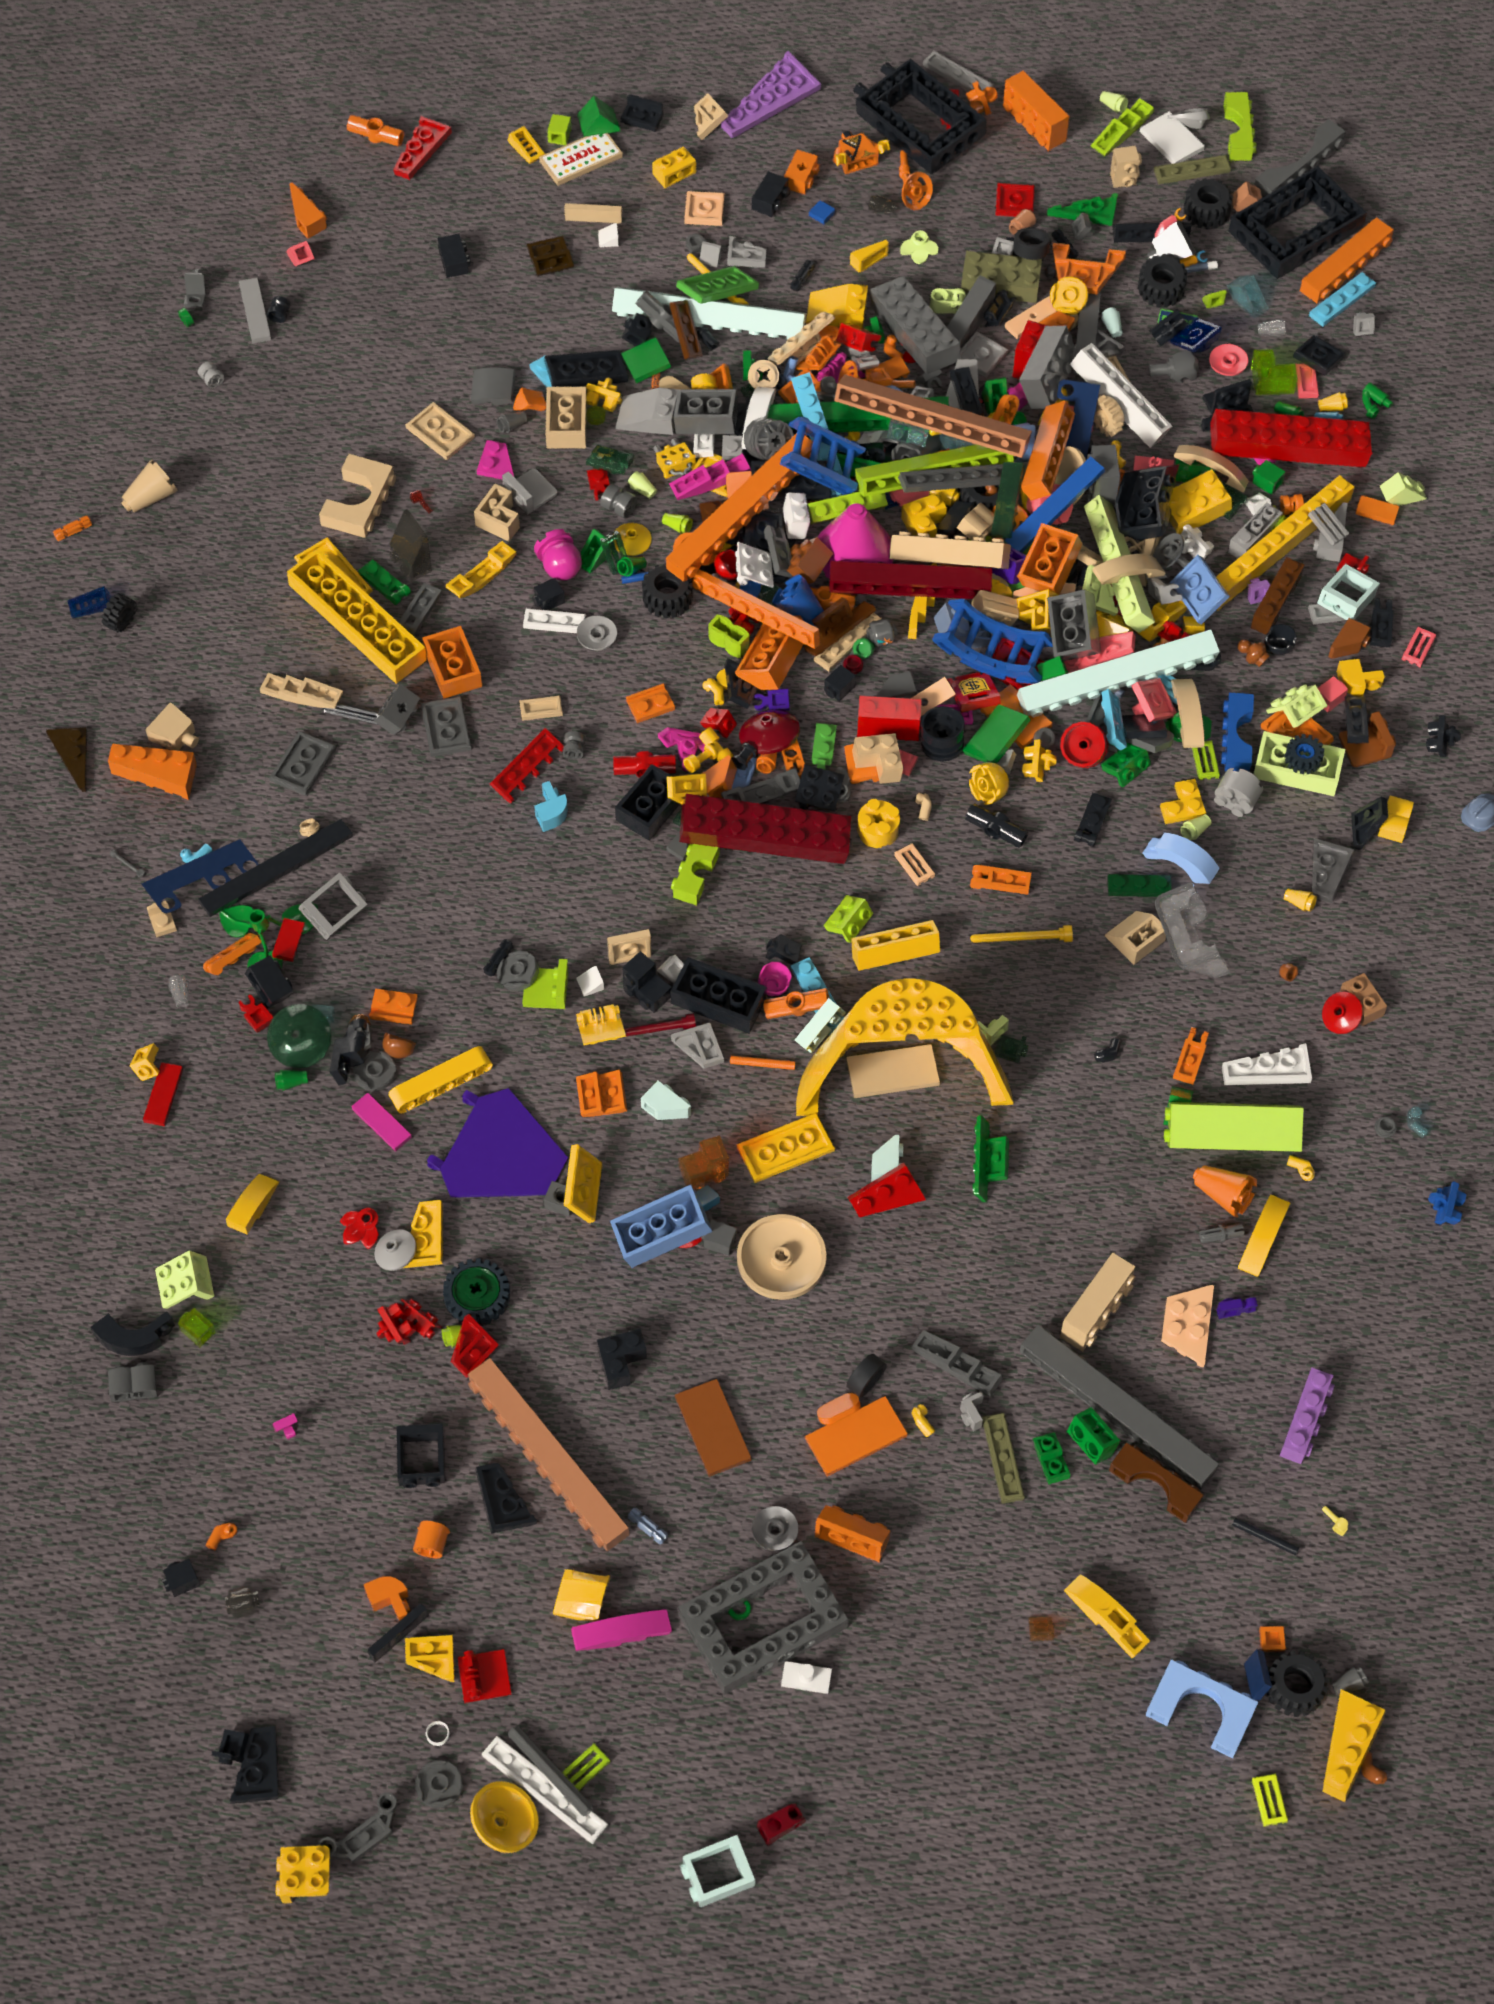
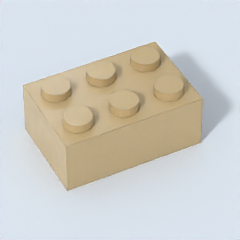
(566, 417)

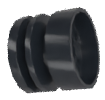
(942, 733)

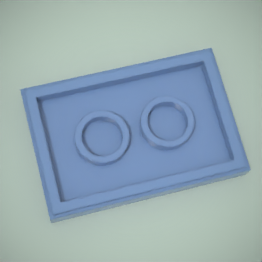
(1200, 589)

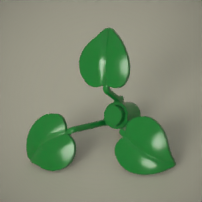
(240, 918)

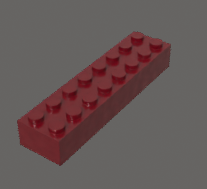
(765, 829)

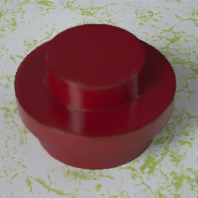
(853, 664)

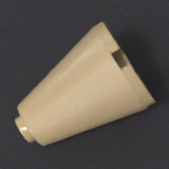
(148, 488)

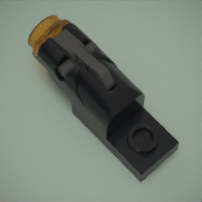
(351, 1049)

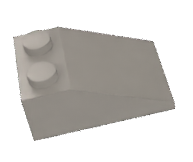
(648, 411)

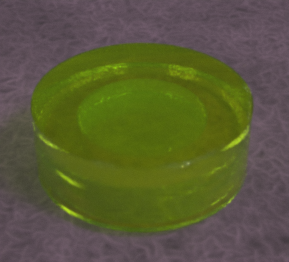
(596, 415)

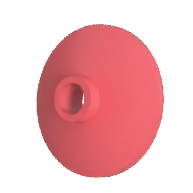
(1228, 354)

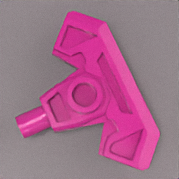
(687, 742)

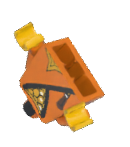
(858, 152)

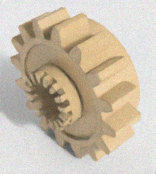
(1108, 416)

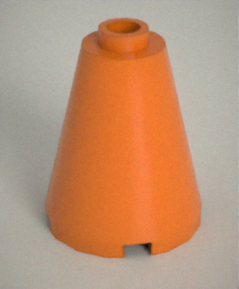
(1226, 1188)

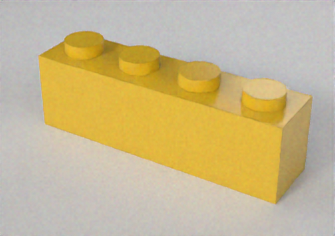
(895, 945)

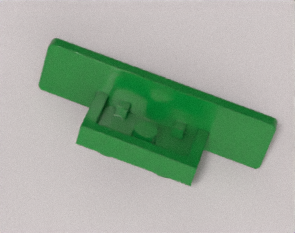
(991, 1158)

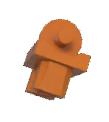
(979, 99)

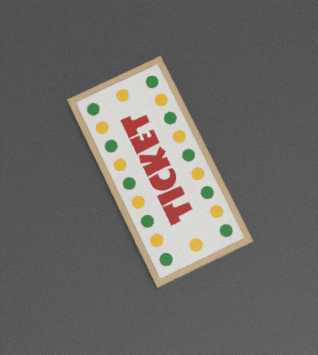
(580, 157)

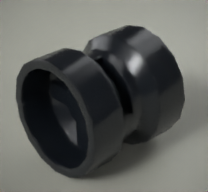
(278, 309)

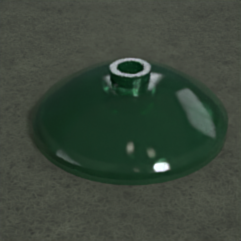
(311, 1043)

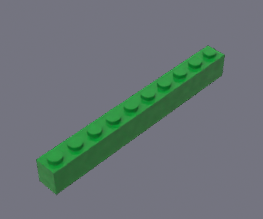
(840, 416)

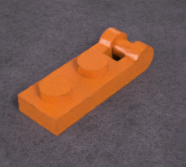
(1000, 879)
(231, 954)

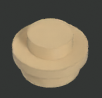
(309, 827)

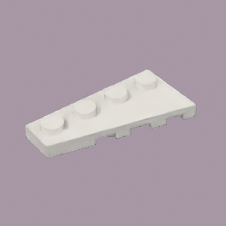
(1283, 1067)

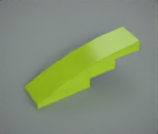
(1123, 127)

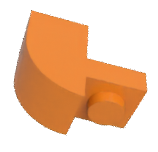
(388, 1591)

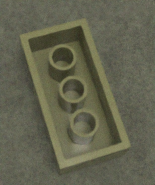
(1010, 273)

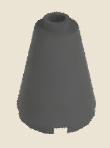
(906, 450)

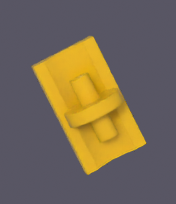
(604, 391)
(1041, 761)

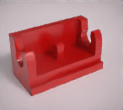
(856, 337)

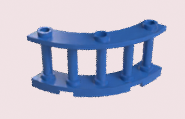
(985, 663)

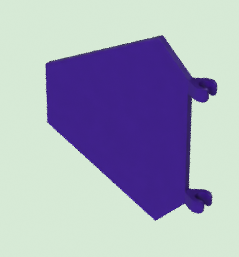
(500, 1151)

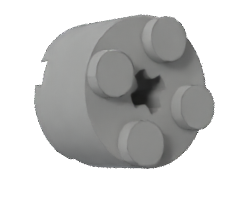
(1238, 791)

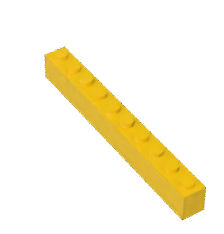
(1282, 539)

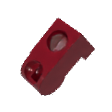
(780, 1823)

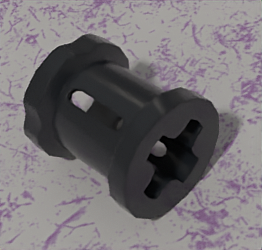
(744, 756)

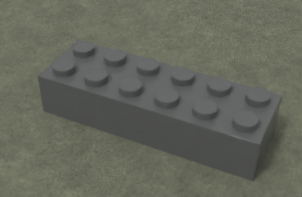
(915, 325)

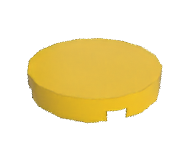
(1069, 295)

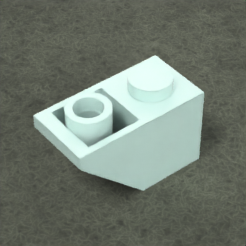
(664, 1104)
(886, 1157)

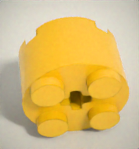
(878, 823)

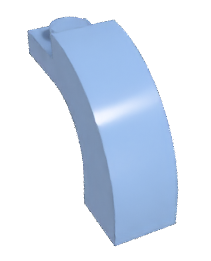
(1186, 854)

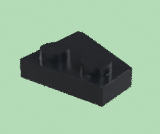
(738, 689)
(1367, 821)

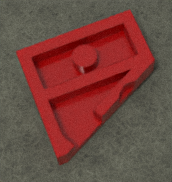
(471, 1346)

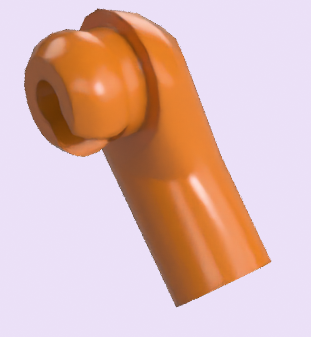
(890, 347)
(220, 1533)

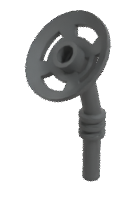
(1170, 552)

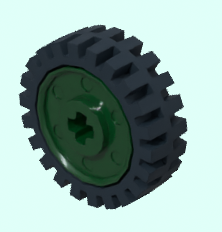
(470, 1278)

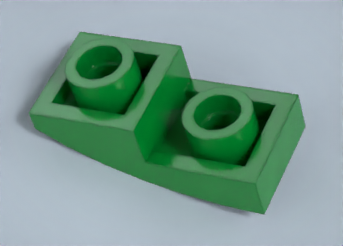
(1051, 1458)

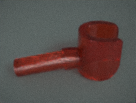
(416, 496)

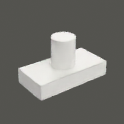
(806, 1677)

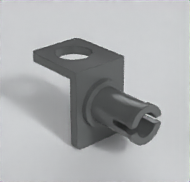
(194, 288)

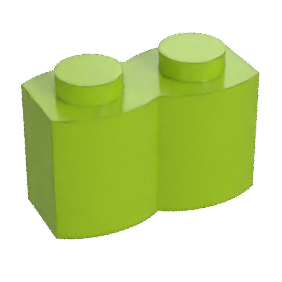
(728, 636)

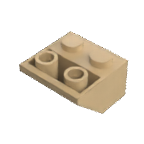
(1137, 936)

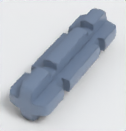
(647, 1525)

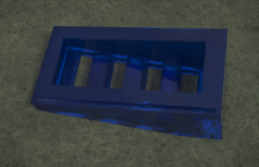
(92, 608)

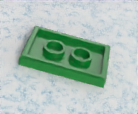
(996, 734)

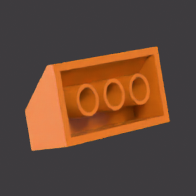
(769, 658)

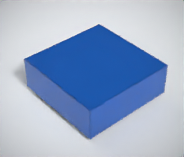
(822, 212)

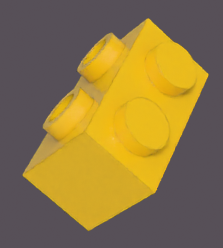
(674, 167)

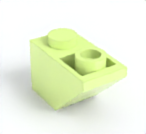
(1402, 490)

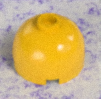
(989, 782)

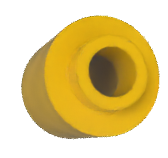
(949, 496)

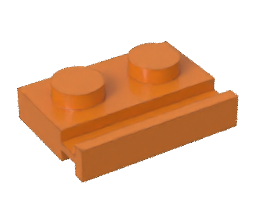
(650, 703)
(393, 1006)

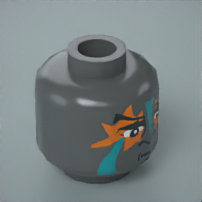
(881, 632)

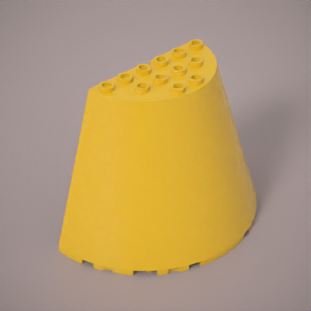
(892, 1014)

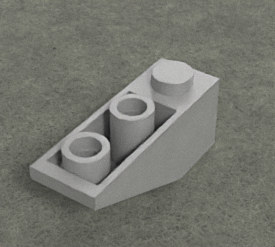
(1254, 530)

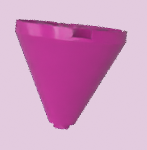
(856, 538)

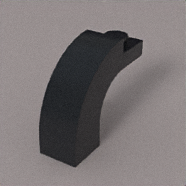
(132, 1342)

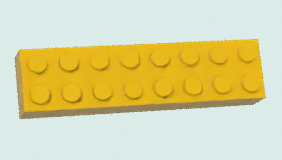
(356, 616)

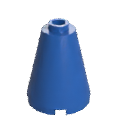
(798, 599)

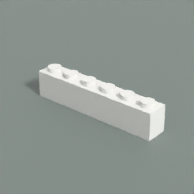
(1137, 410)

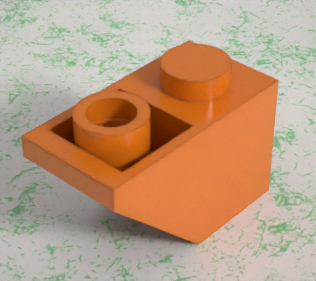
(720, 777)

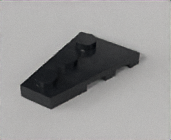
(501, 1502)

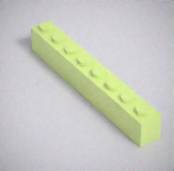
(1111, 545)

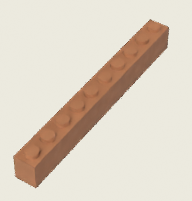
(933, 416)
(548, 1454)

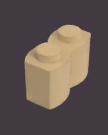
(977, 522)

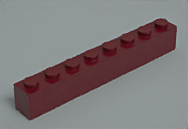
(908, 579)

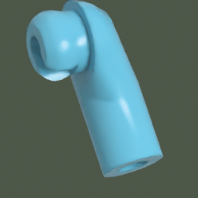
(188, 856)

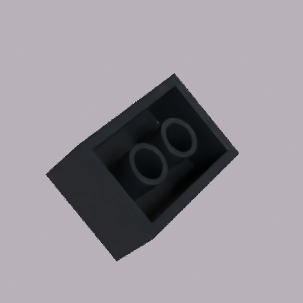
(646, 804)

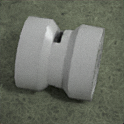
(213, 376)

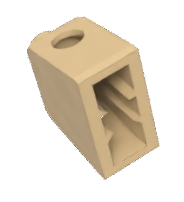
(172, 729)

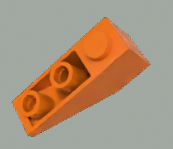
(308, 217)

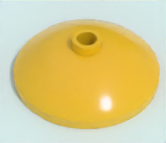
(512, 1810)

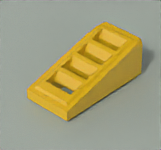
(522, 132)
(868, 256)

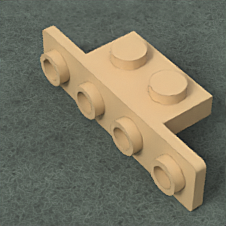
(803, 341)

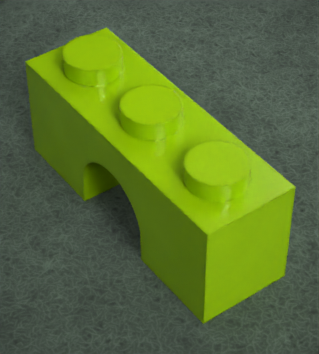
(689, 886)

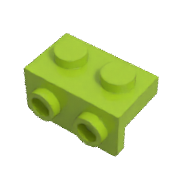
(849, 917)

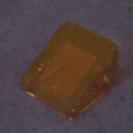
(1040, 1628)

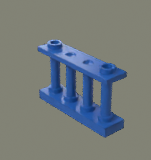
(811, 468)

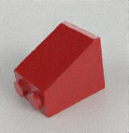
(1026, 346)

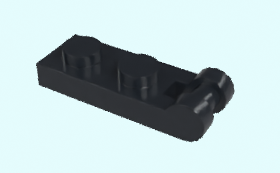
(1093, 819)

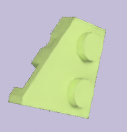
(1103, 593)

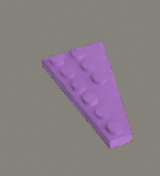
(772, 94)

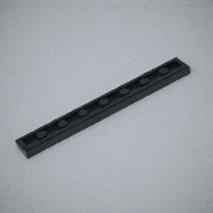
(275, 867)

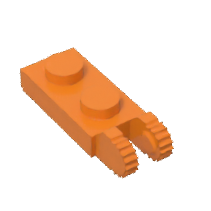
(1190, 1058)

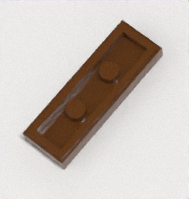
(685, 329)

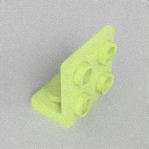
(1299, 704)
(183, 1278)

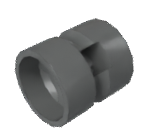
(618, 501)

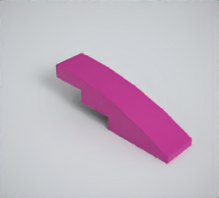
(707, 479)
(620, 1630)

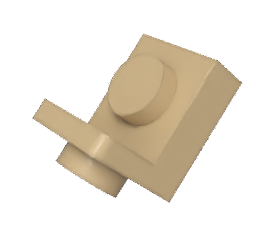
(161, 922)

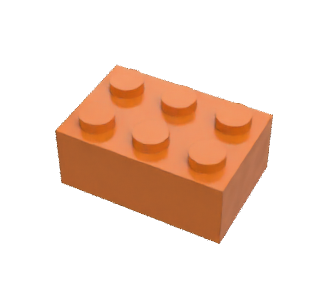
(1050, 559)
(452, 662)

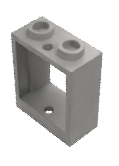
(319, 920)

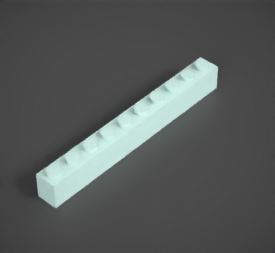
(719, 313)
(1118, 673)

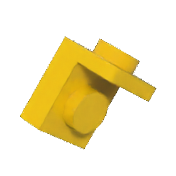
(143, 1063)

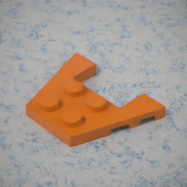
(1091, 273)

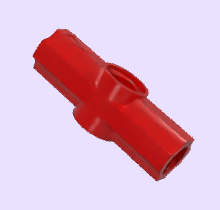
(641, 762)

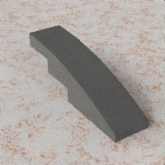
(955, 1362)

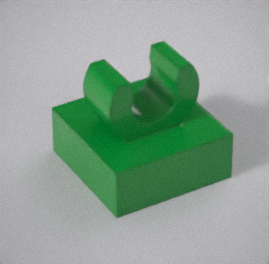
(877, 328)

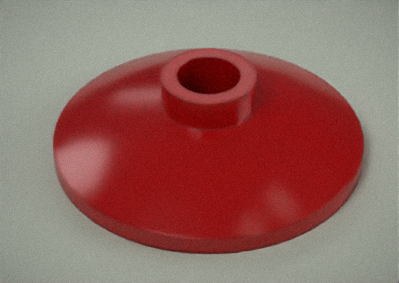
(1349, 1018)

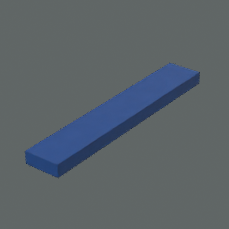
(1056, 504)

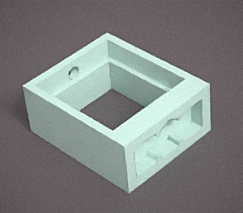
(1348, 608)
(741, 1862)

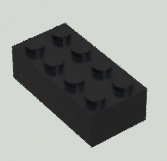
(718, 995)

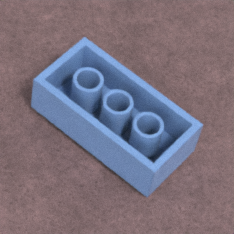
(661, 1226)

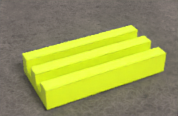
(1273, 1820)

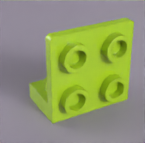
(549, 988)

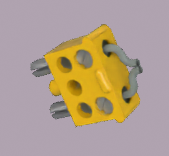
(674, 459)

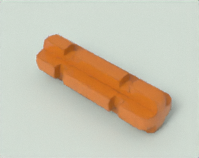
(72, 528)

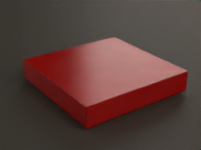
(1013, 199)

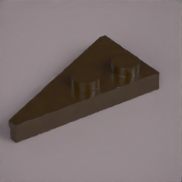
(72, 748)

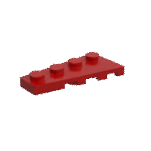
(425, 141)

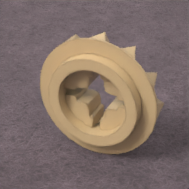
(763, 365)

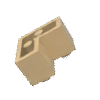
(495, 514)
(879, 752)

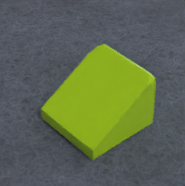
(1214, 299)

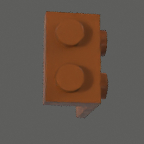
(1379, 747)

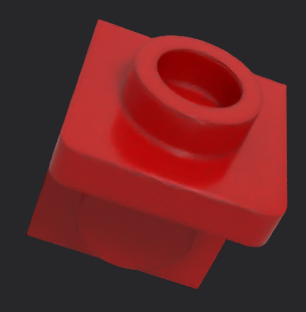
(1360, 565)

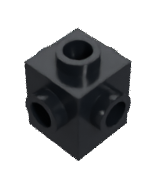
(637, 329)

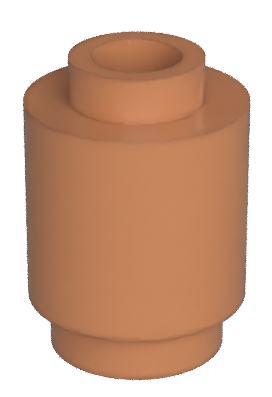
(1023, 220)

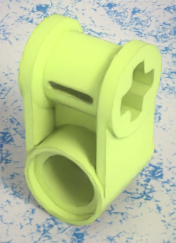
(946, 300)

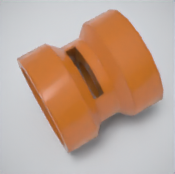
(1290, 504)

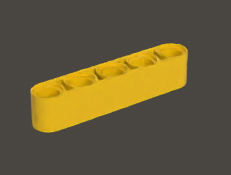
(440, 1078)

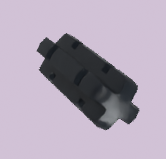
(1059, 236)
(802, 275)
(500, 953)

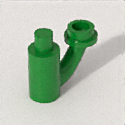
(1378, 396)

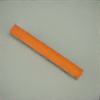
(762, 1062)

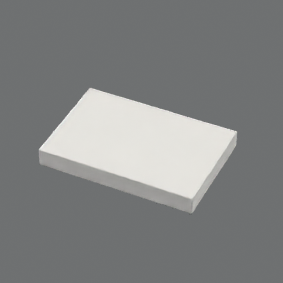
(1172, 138)

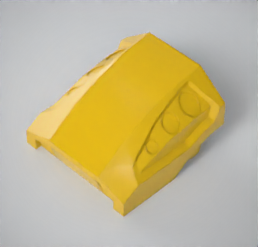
(581, 1595)

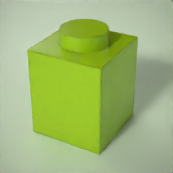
(559, 129)

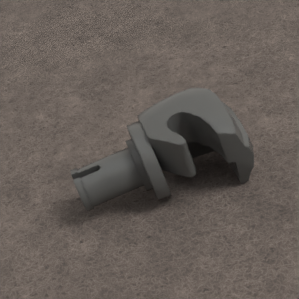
(1177, 367)

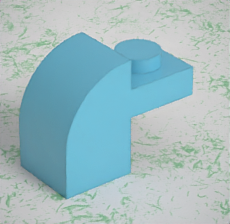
(553, 810)

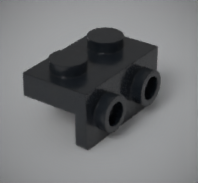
(642, 113)

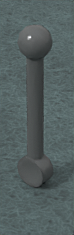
(140, 872)

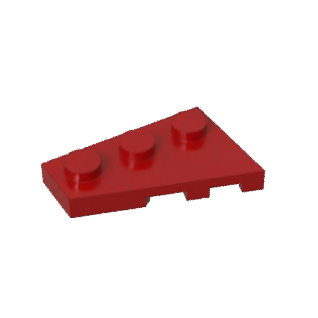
(887, 1192)

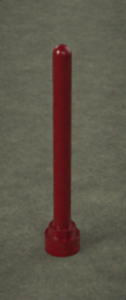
(685, 1022)

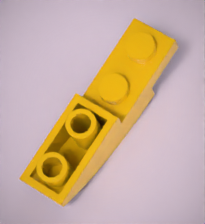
(1108, 1613)

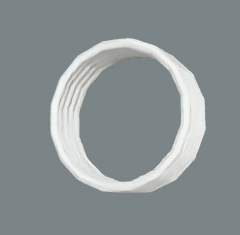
(437, 1743)

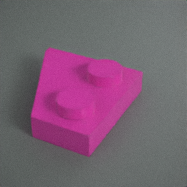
(494, 460)

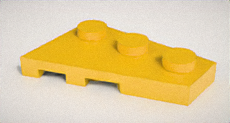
(428, 1234)

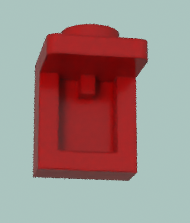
(719, 720)

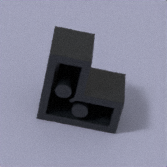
(644, 984)
(617, 1352)

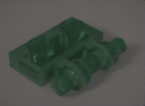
(610, 460)

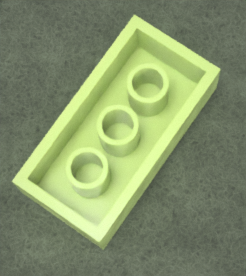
(1272, 766)

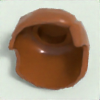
(397, 1046)

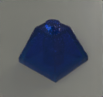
(1197, 336)

